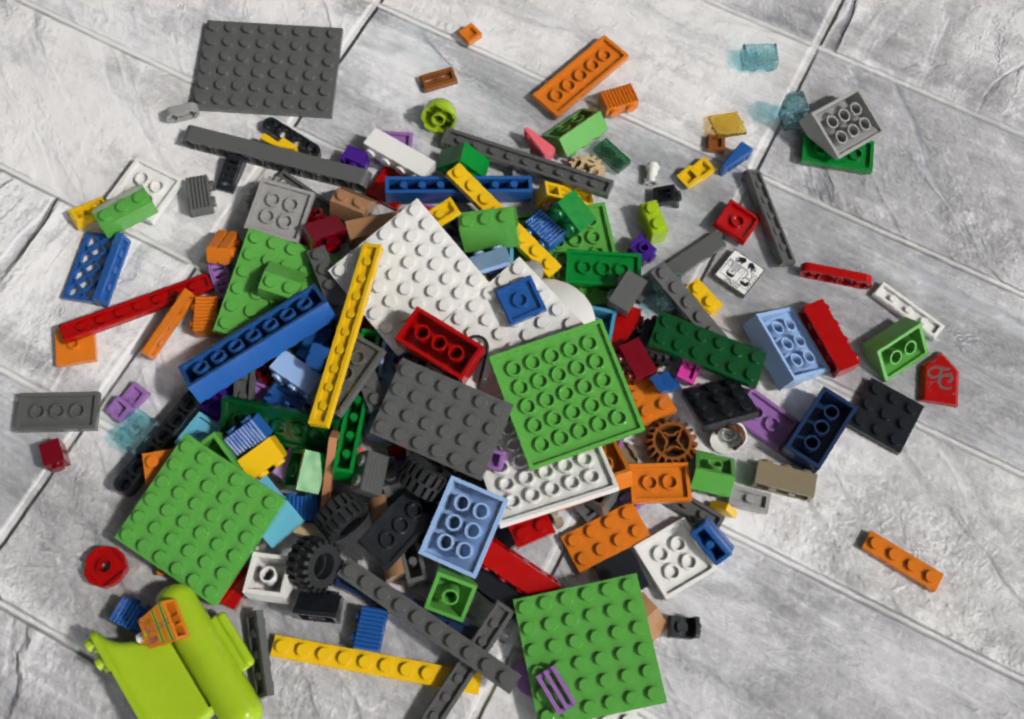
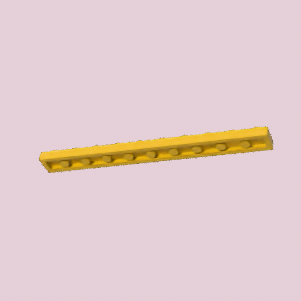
(345, 336)
(365, 662)

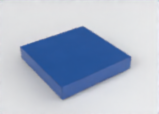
(520, 300)

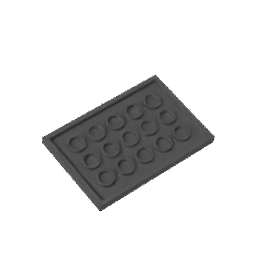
(442, 419)

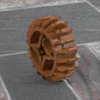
(665, 438)

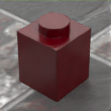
(54, 455)

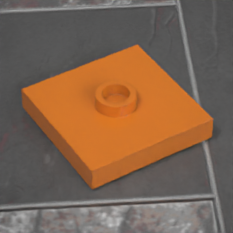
(76, 352)

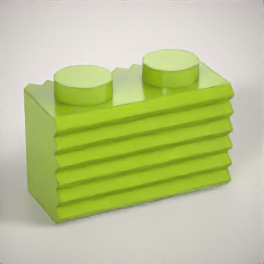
(653, 222)

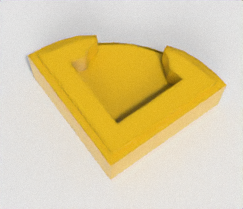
(723, 508)

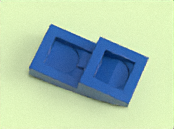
(665, 382)

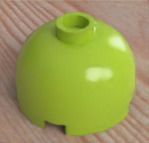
(439, 115)

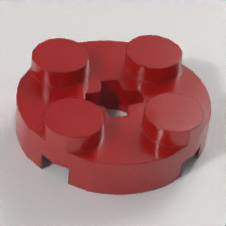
(110, 578)

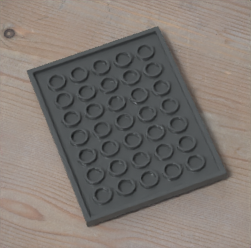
(268, 69)

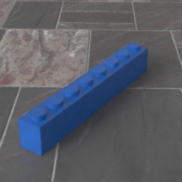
(438, 188)

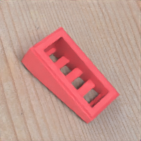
(538, 144)

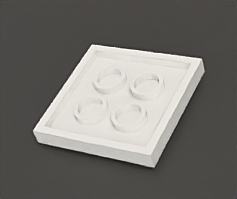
(157, 182)
(674, 559)

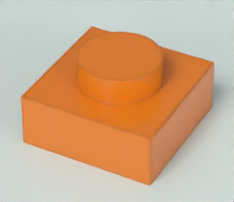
(470, 34)

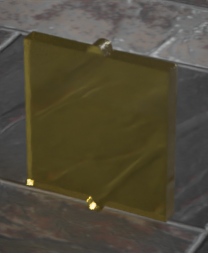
(727, 125)

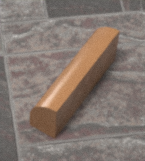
(377, 508)

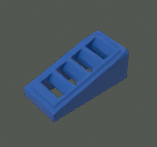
(737, 157)

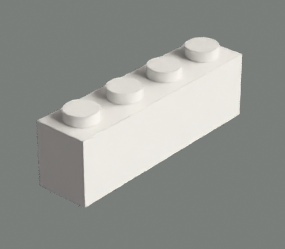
(398, 155)

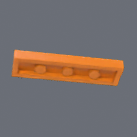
(170, 322)
(902, 561)

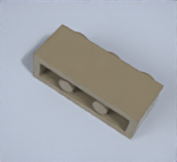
(784, 480)

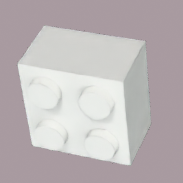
(268, 579)

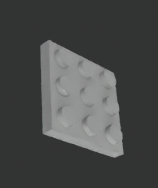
(280, 210)

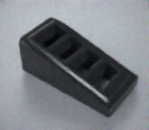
(231, 162)

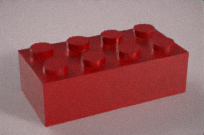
(440, 345)

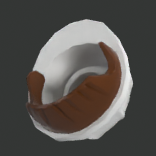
(728, 438)

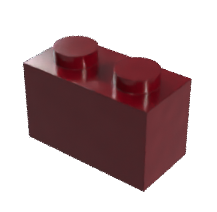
(325, 231)
(635, 361)

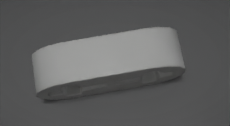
(182, 112)

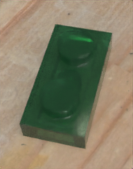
(611, 155)

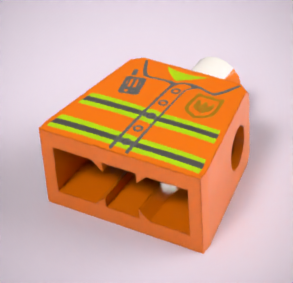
(162, 625)

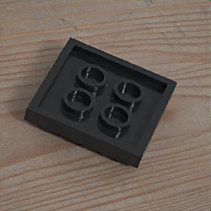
(719, 404)
(885, 416)

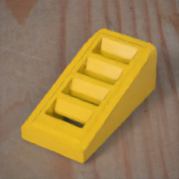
(79, 211)

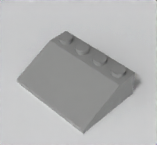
(843, 124)

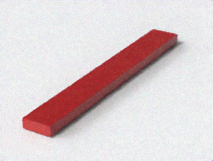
(133, 309)

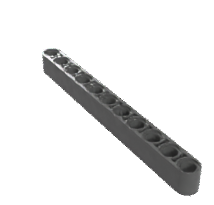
(277, 158)

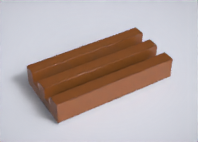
(439, 82)

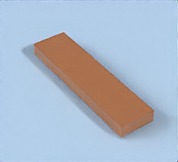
(328, 476)

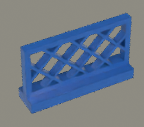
(109, 270)

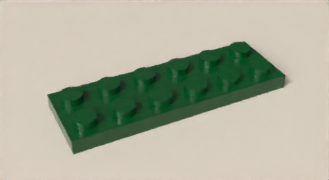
(707, 350)
(288, 423)

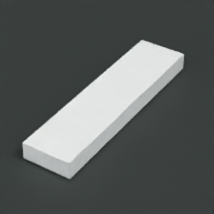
(905, 308)

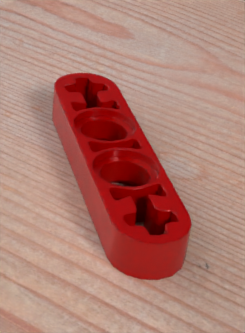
(835, 275)

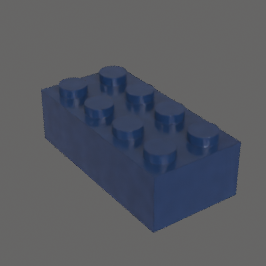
(818, 430)

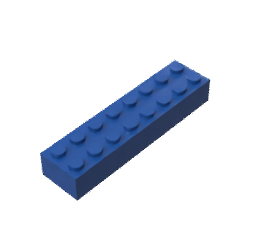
(256, 343)

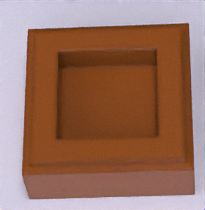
(715, 145)

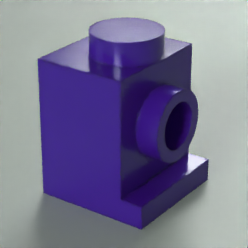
(355, 157)
(648, 252)

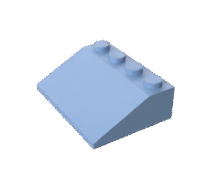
(789, 347)
(463, 526)

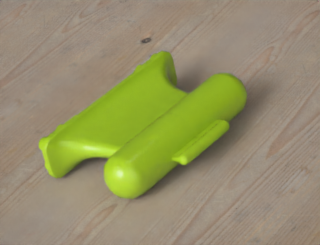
(187, 676)

